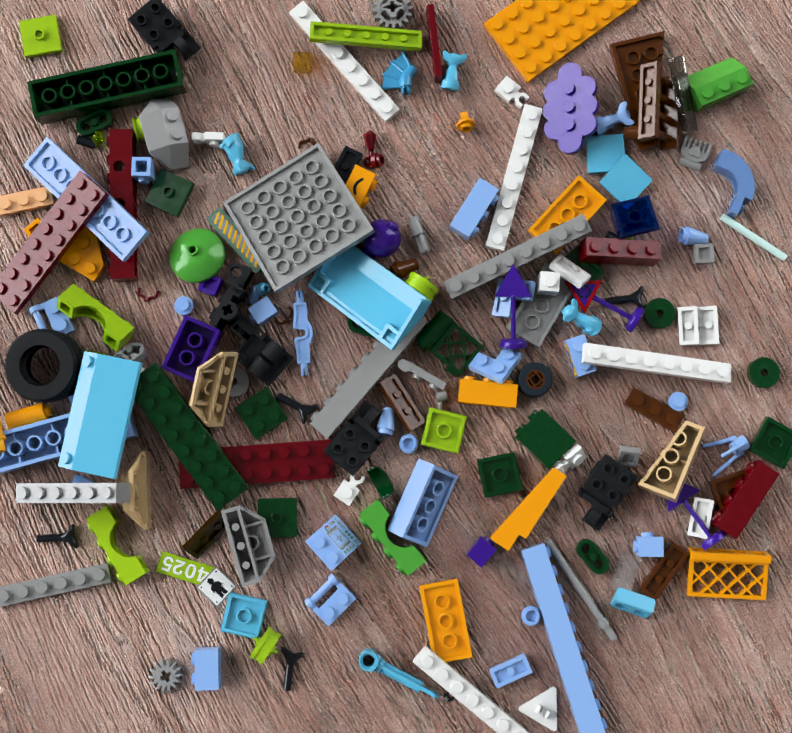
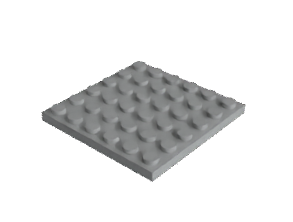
(298, 218)

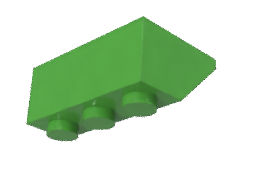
(718, 83)

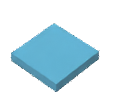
(603, 152)
(625, 180)
(244, 615)

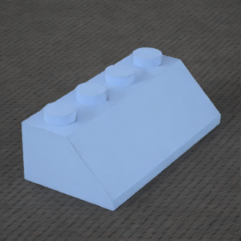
(422, 503)

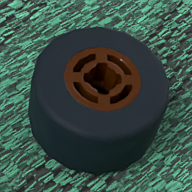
(528, 382)

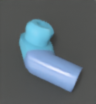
(257, 291)

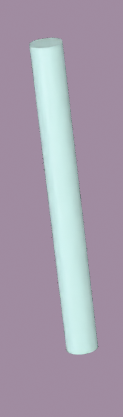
(753, 237)

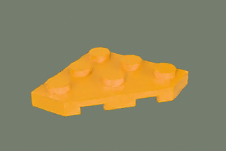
(85, 255)

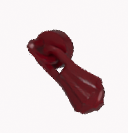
(376, 159)

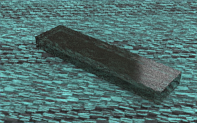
(682, 94)

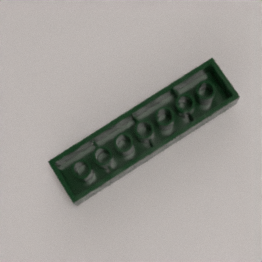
(106, 87)

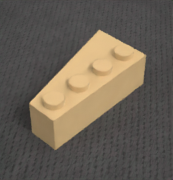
(672, 467)

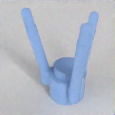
(737, 447)

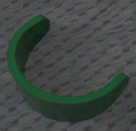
(381, 481)

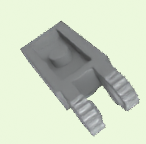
(421, 374)

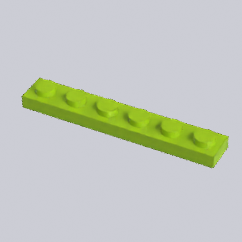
(365, 36)

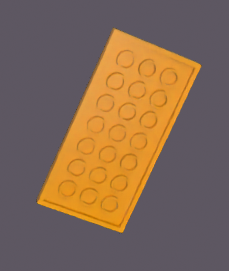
(545, 31)

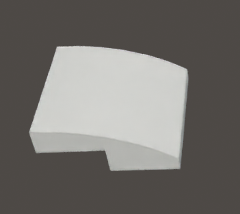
(698, 325)

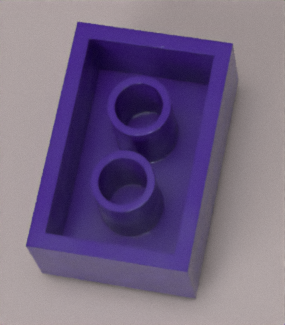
(191, 347)

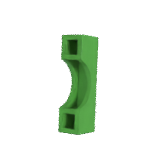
(407, 557)

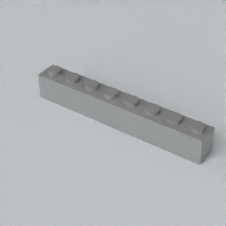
(518, 255)
(360, 383)

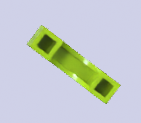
(77, 303)
(104, 526)

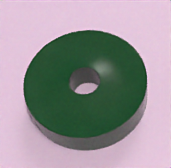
(662, 305)
(754, 372)

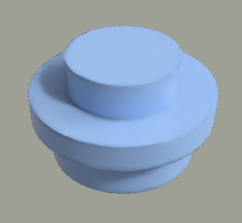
(183, 305)
(678, 401)
(408, 443)
(531, 615)

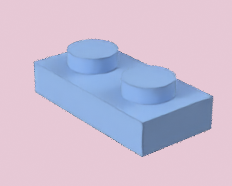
(510, 670)

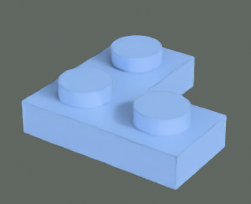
(502, 305)
(498, 368)

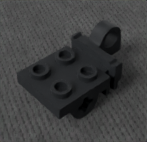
(162, 29)
(230, 298)
(260, 353)
(356, 441)
(605, 487)

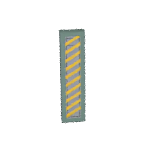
(228, 230)

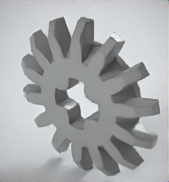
(167, 667)

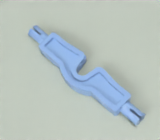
(301, 322)

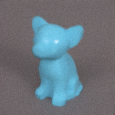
(450, 79)
(235, 151)
(589, 324)

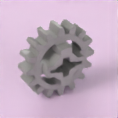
(383, 11)

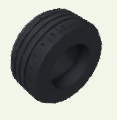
(19, 359)

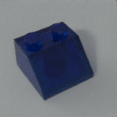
(633, 217)

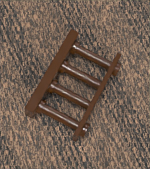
(650, 107)

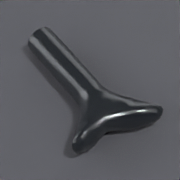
(634, 298)
(303, 410)
(66, 537)
(290, 659)

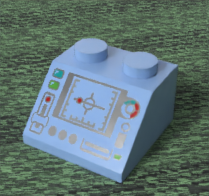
(333, 542)

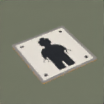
(216, 586)

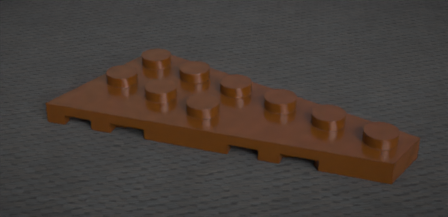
(627, 59)

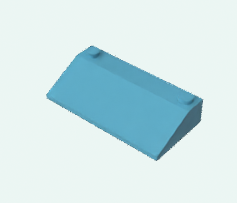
(370, 296)
(100, 415)

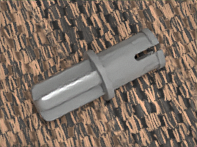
(418, 234)

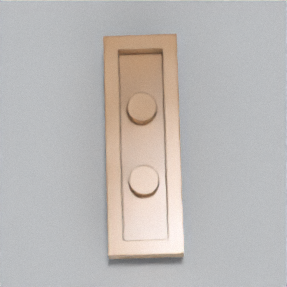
(25, 201)

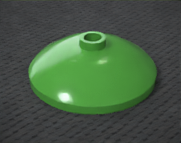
(201, 264)

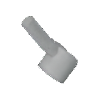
(441, 396)

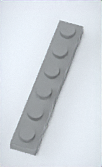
(55, 584)

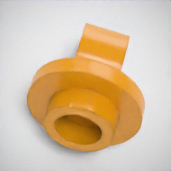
(465, 123)

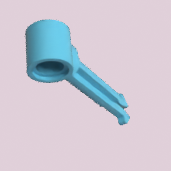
(393, 672)

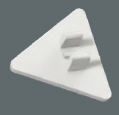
(543, 708)

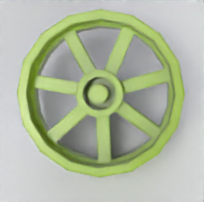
(422, 285)
(265, 645)

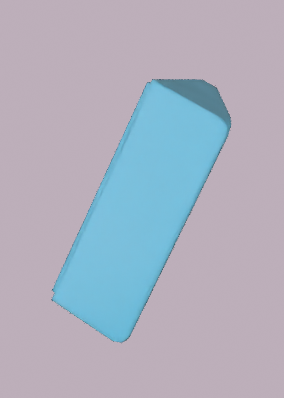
(633, 603)

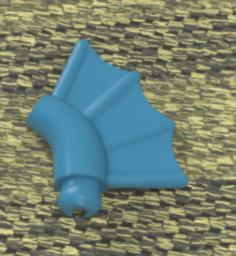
(399, 75)

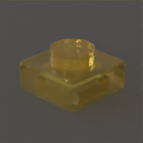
(302, 62)

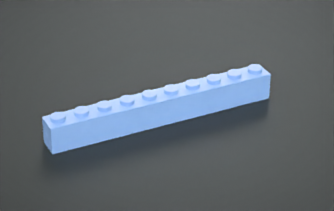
(562, 639)

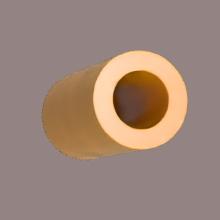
(28, 415)

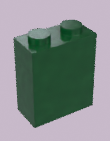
(544, 438)

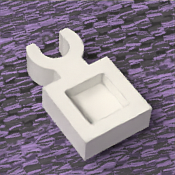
(509, 91)
(212, 139)
(571, 459)
(348, 491)

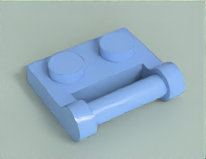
(58, 320)
(335, 604)

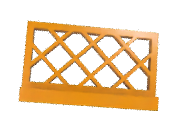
(731, 557)

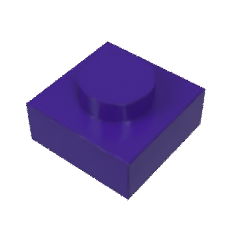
(211, 287)

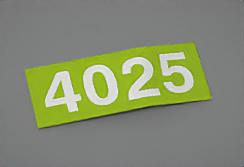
(183, 568)

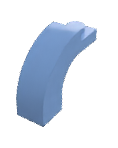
(739, 175)

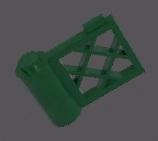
(436, 333)

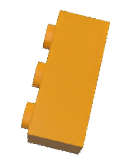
(487, 393)

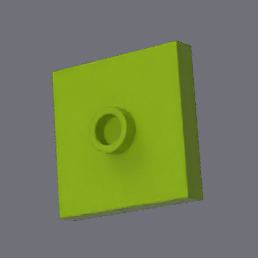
(40, 36)
(443, 430)

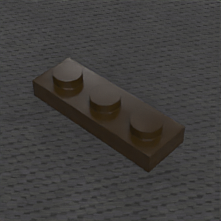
(206, 535)

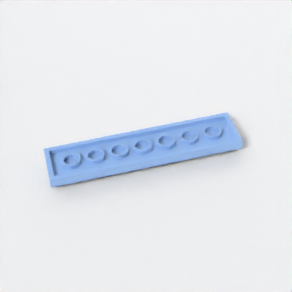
(110, 222)

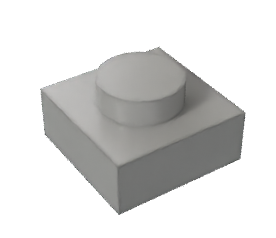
(703, 254)
(628, 456)

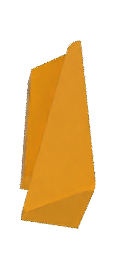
(529, 511)

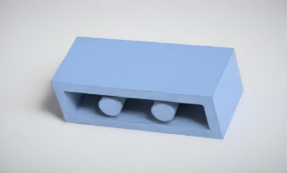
(474, 209)

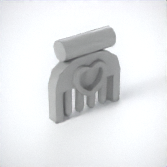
(693, 156)

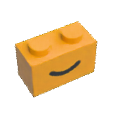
(360, 184)

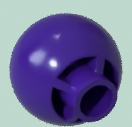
(384, 240)

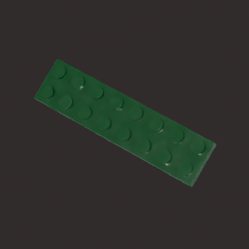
(188, 437)

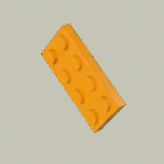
(575, 200)
(445, 620)

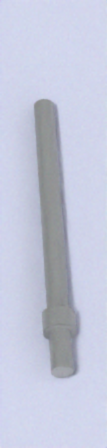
(602, 621)

